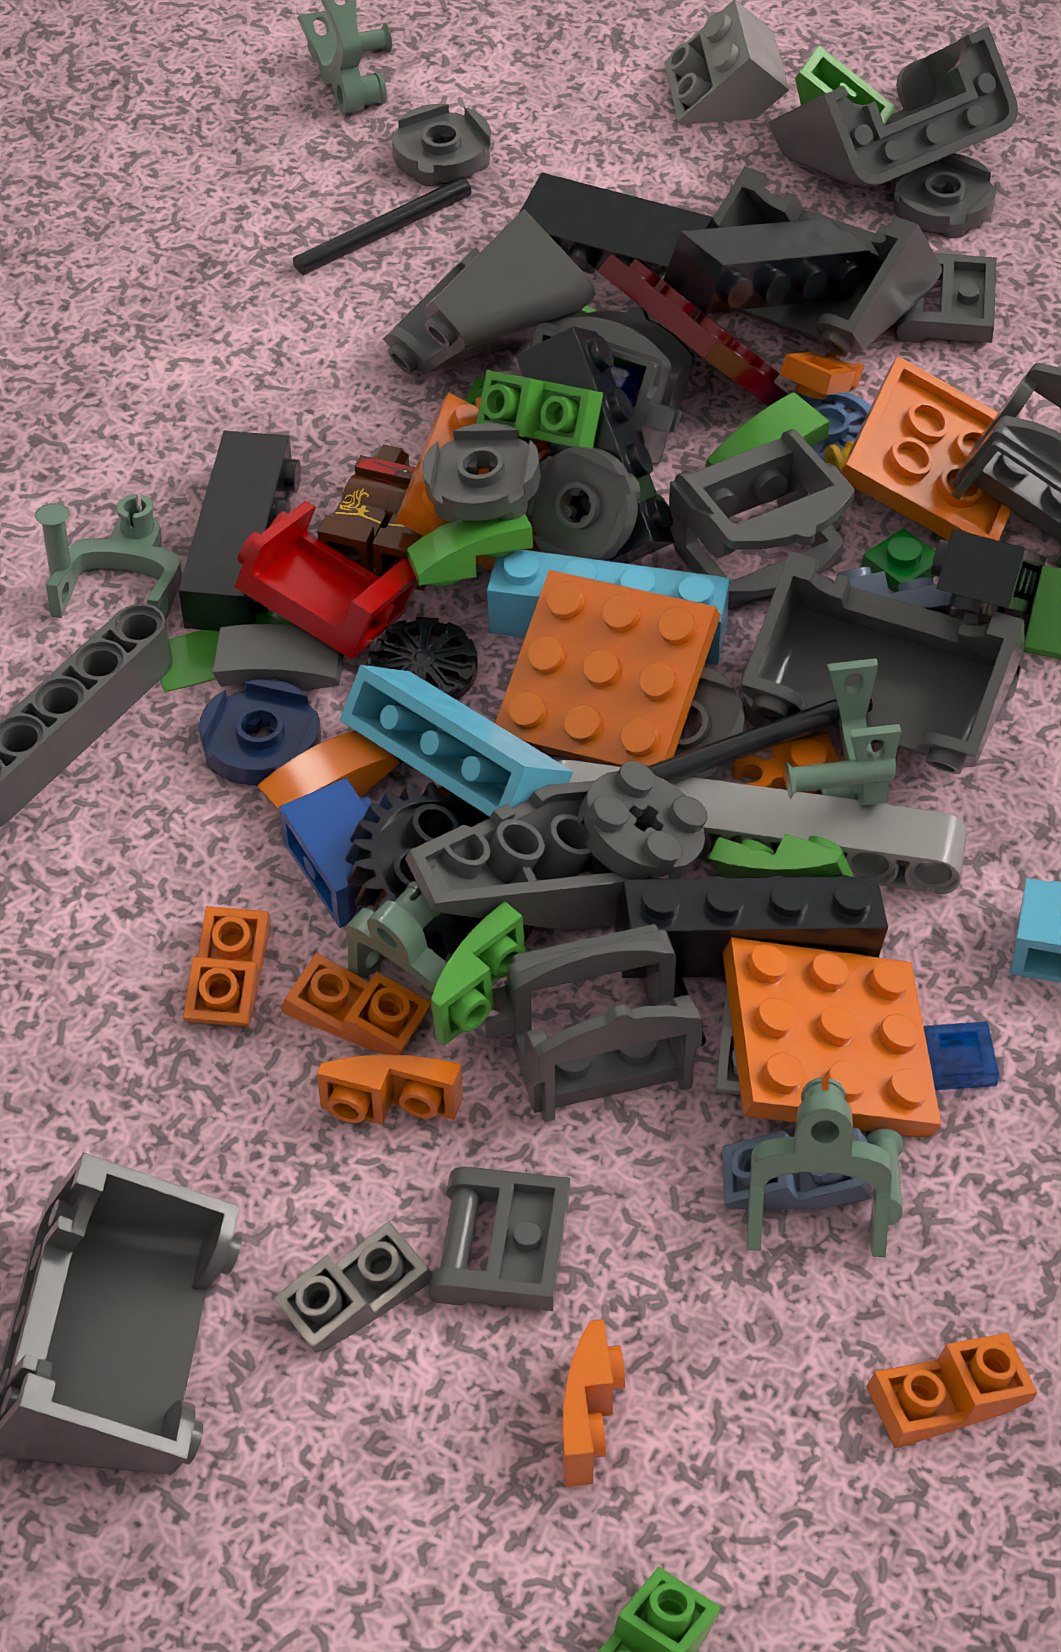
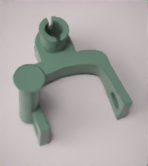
(341, 52)
(131, 547)
(864, 772)
(398, 934)
(826, 1145)

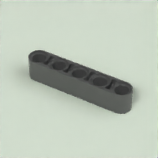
(80, 702)

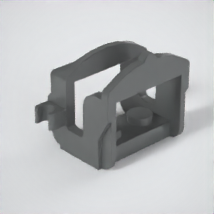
(647, 343)
(1020, 458)
(773, 471)
(610, 1051)

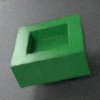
(901, 558)

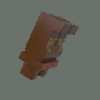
(370, 510)

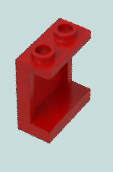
(321, 586)

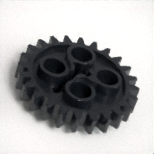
(388, 836)

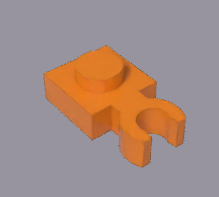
(820, 375)
(797, 753)

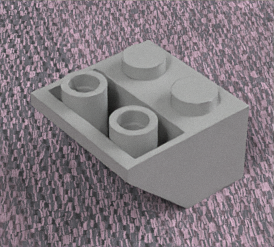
(726, 69)

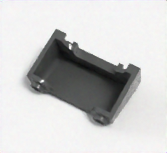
(946, 103)
(894, 278)
(491, 300)
(934, 670)
(112, 1321)

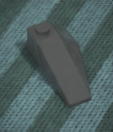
(526, 857)

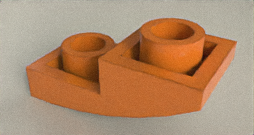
(337, 758)
(227, 967)
(367, 1013)
(369, 1085)
(960, 1388)
(589, 1396)

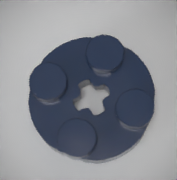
(262, 703)

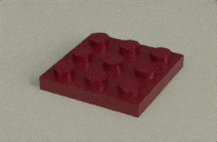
(694, 328)

